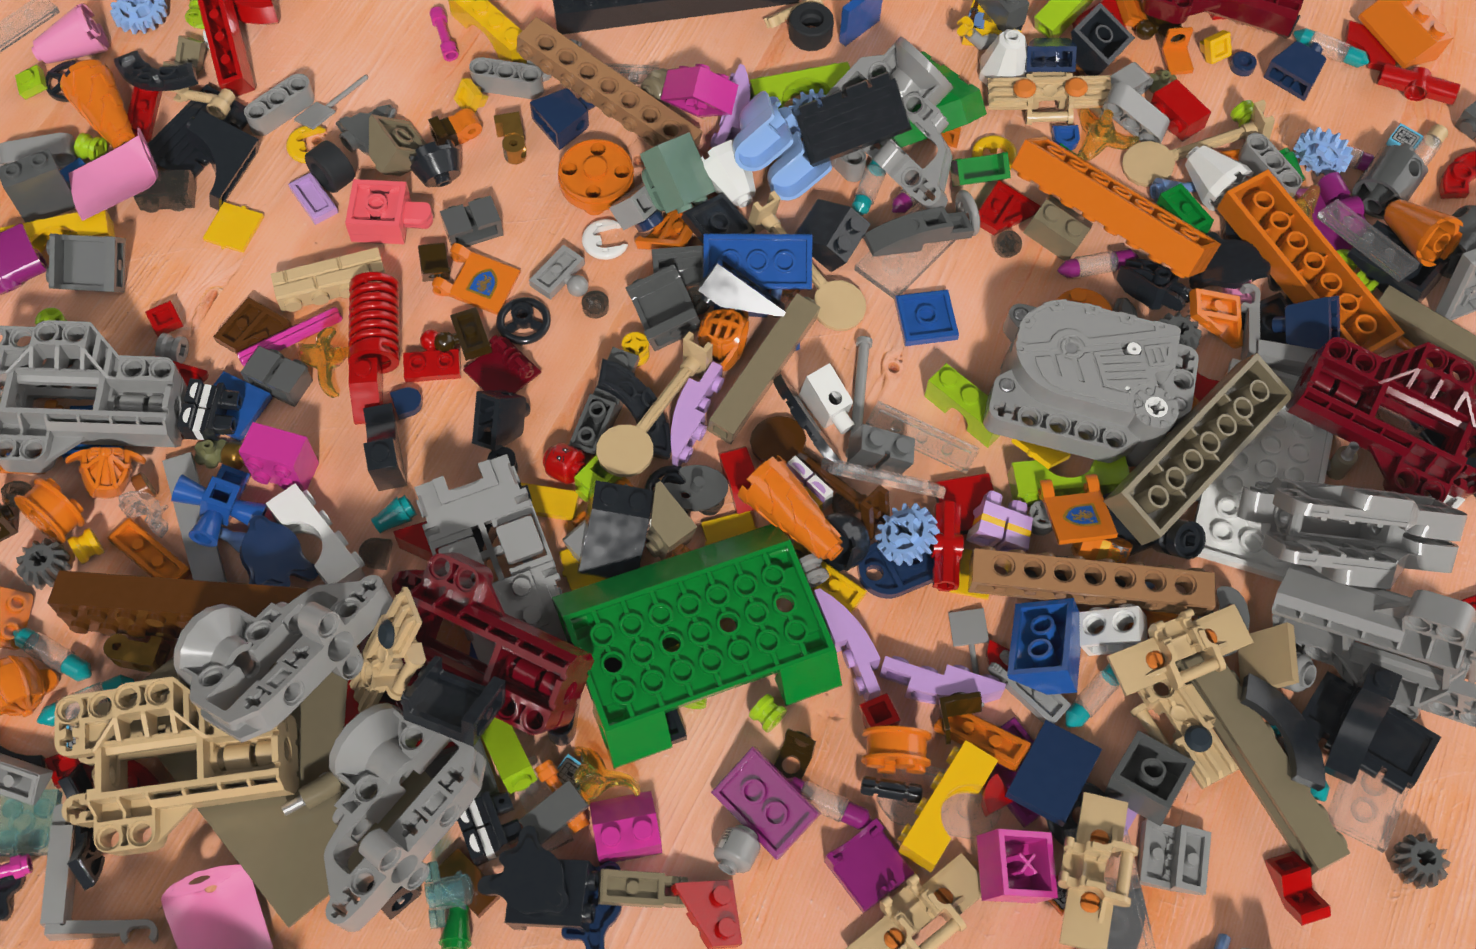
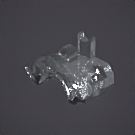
(142, 503)

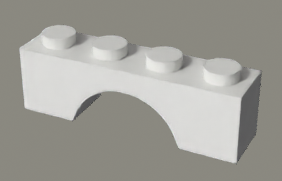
(296, 512)

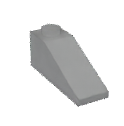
(633, 207)

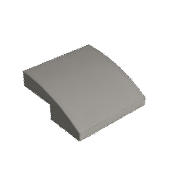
(1174, 857)

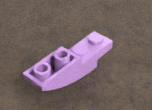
(730, 124)
(690, 411)
(851, 636)
(928, 685)

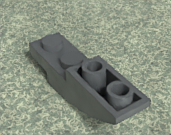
(915, 229)
(601, 408)

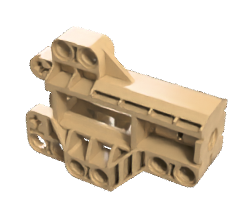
(130, 732)

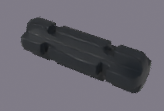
(891, 789)

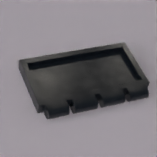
(853, 121)
(171, 145)
(1398, 747)

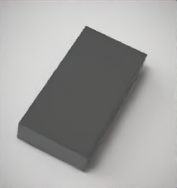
(555, 811)

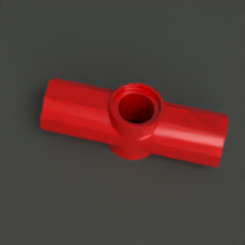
(1418, 84)
(949, 549)

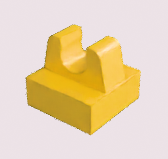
(1216, 47)
(469, 95)

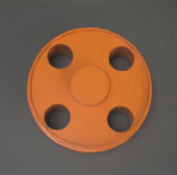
(595, 175)

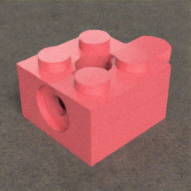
(391, 203)

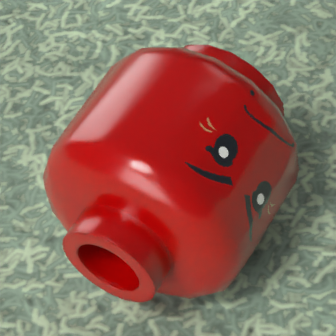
(563, 462)

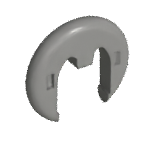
(965, 202)

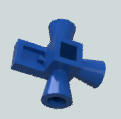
(217, 503)

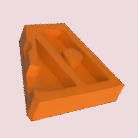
(668, 234)
(1218, 314)

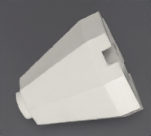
(1005, 57)
(1214, 174)
(728, 176)

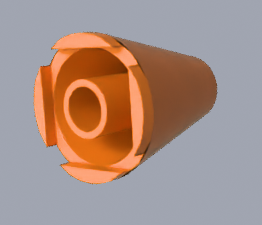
(1423, 230)

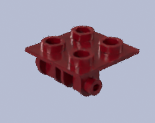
(503, 368)

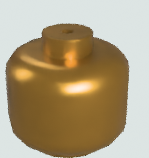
(231, 456)

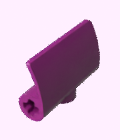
(1333, 188)
(18, 259)

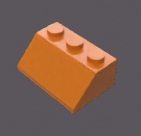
(1406, 30)

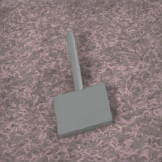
(318, 113)
(969, 628)

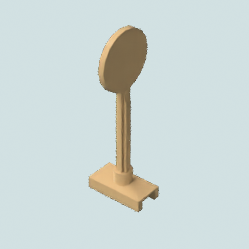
(1153, 160)
(839, 301)
(628, 448)

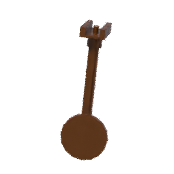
(787, 439)

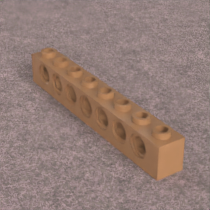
(602, 79)
(1166, 599)

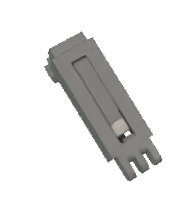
(1278, 356)
(59, 894)

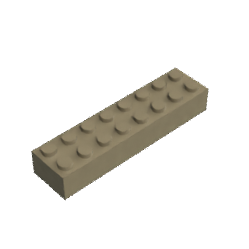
(1198, 449)

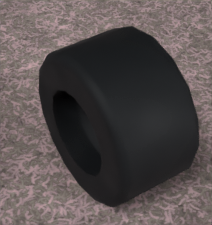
(811, 15)
(329, 166)

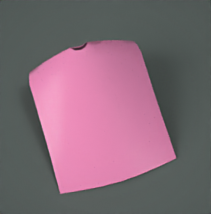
(113, 177)
(216, 919)

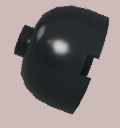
(854, 538)

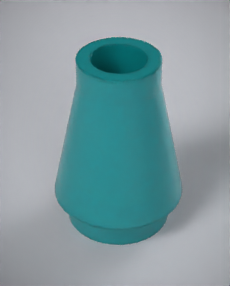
(394, 514)

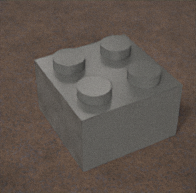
(1149, 777)

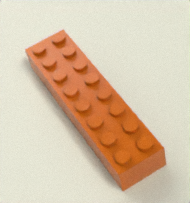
(1115, 207)
(1305, 260)

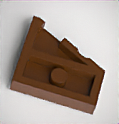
(249, 326)

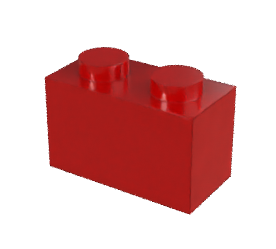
(1182, 108)

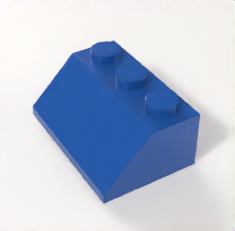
(1046, 646)

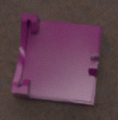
(868, 866)

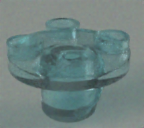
(446, 893)

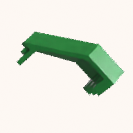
(959, 106)

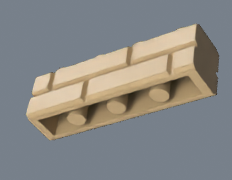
(322, 280)

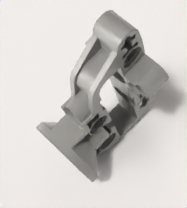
(919, 84)
(229, 653)
(380, 754)

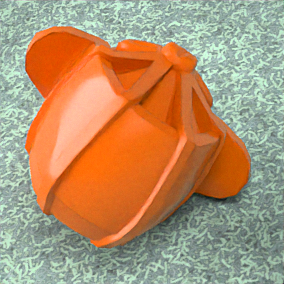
(727, 333)
(105, 469)
(23, 685)

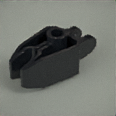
(1153, 285)

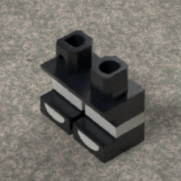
(205, 411)
(483, 829)

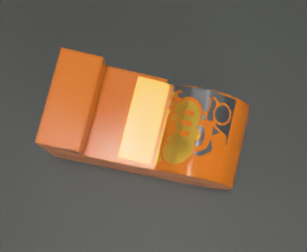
(1115, 549)

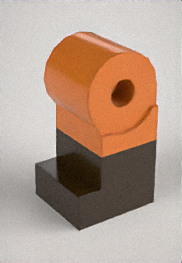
(458, 127)

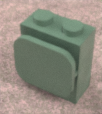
(676, 175)

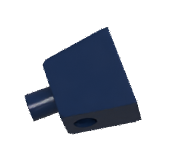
(1051, 55)
(1297, 68)
(561, 116)
(1310, 322)

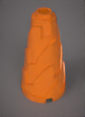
(96, 97)
(787, 505)

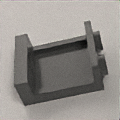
(37, 187)
(86, 263)
(664, 307)

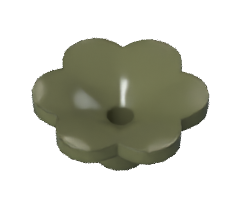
(1161, 79)
(209, 452)

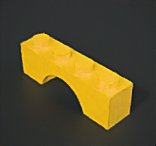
(492, 22)
(67, 224)
(966, 774)

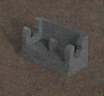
(686, 260)

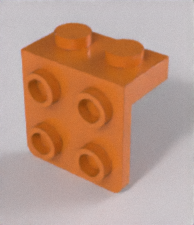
(14, 614)

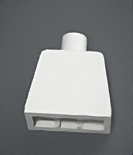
(827, 399)

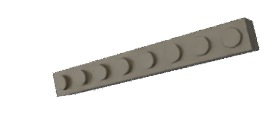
(1268, 770)

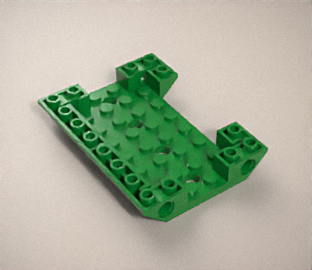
(687, 601)

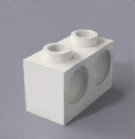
(1112, 636)

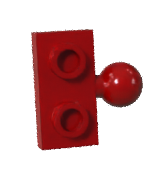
(432, 363)

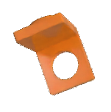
(1176, 53)

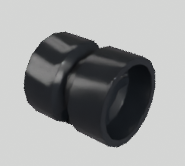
(1182, 540)

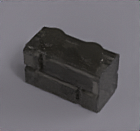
(170, 191)

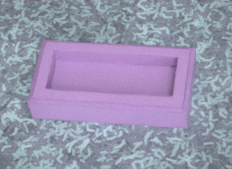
(313, 198)

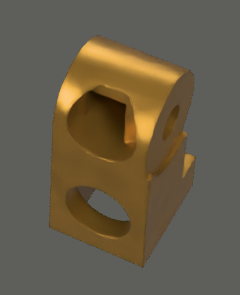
(513, 144)
(137, 654)

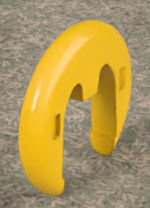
(993, 143)
(296, 147)

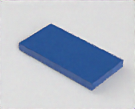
(766, 259)

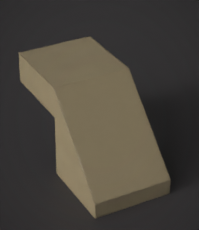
(188, 51)

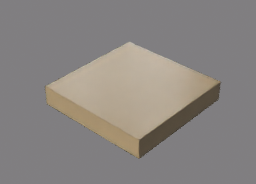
(1271, 656)

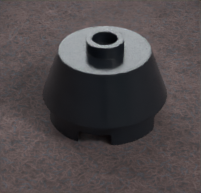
(436, 164)

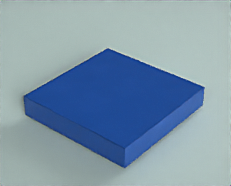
(858, 18)
(926, 317)
(253, 404)

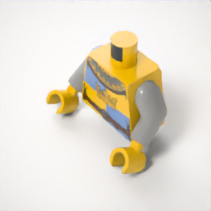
(978, 28)

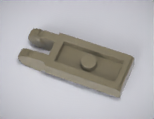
(637, 889)

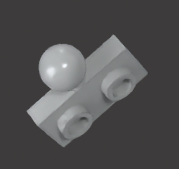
(560, 271)

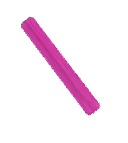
(294, 334)

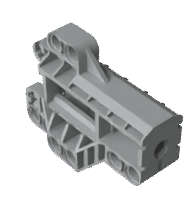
(133, 404)
(1353, 531)
(1419, 637)

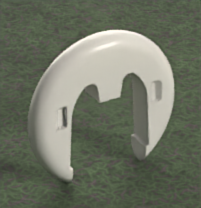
(592, 241)

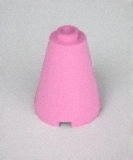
(71, 37)

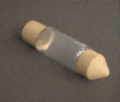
(1431, 143)

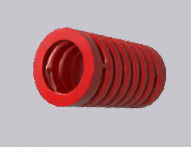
(374, 319)

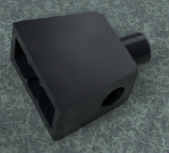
(498, 418)

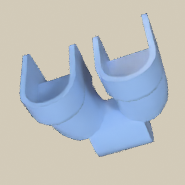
(772, 135)

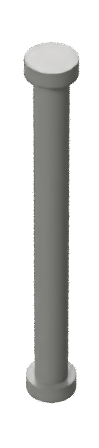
(863, 343)

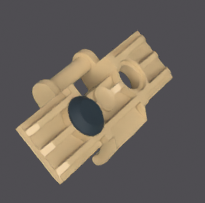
(382, 655)
(1193, 730)

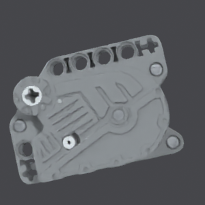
(1090, 381)

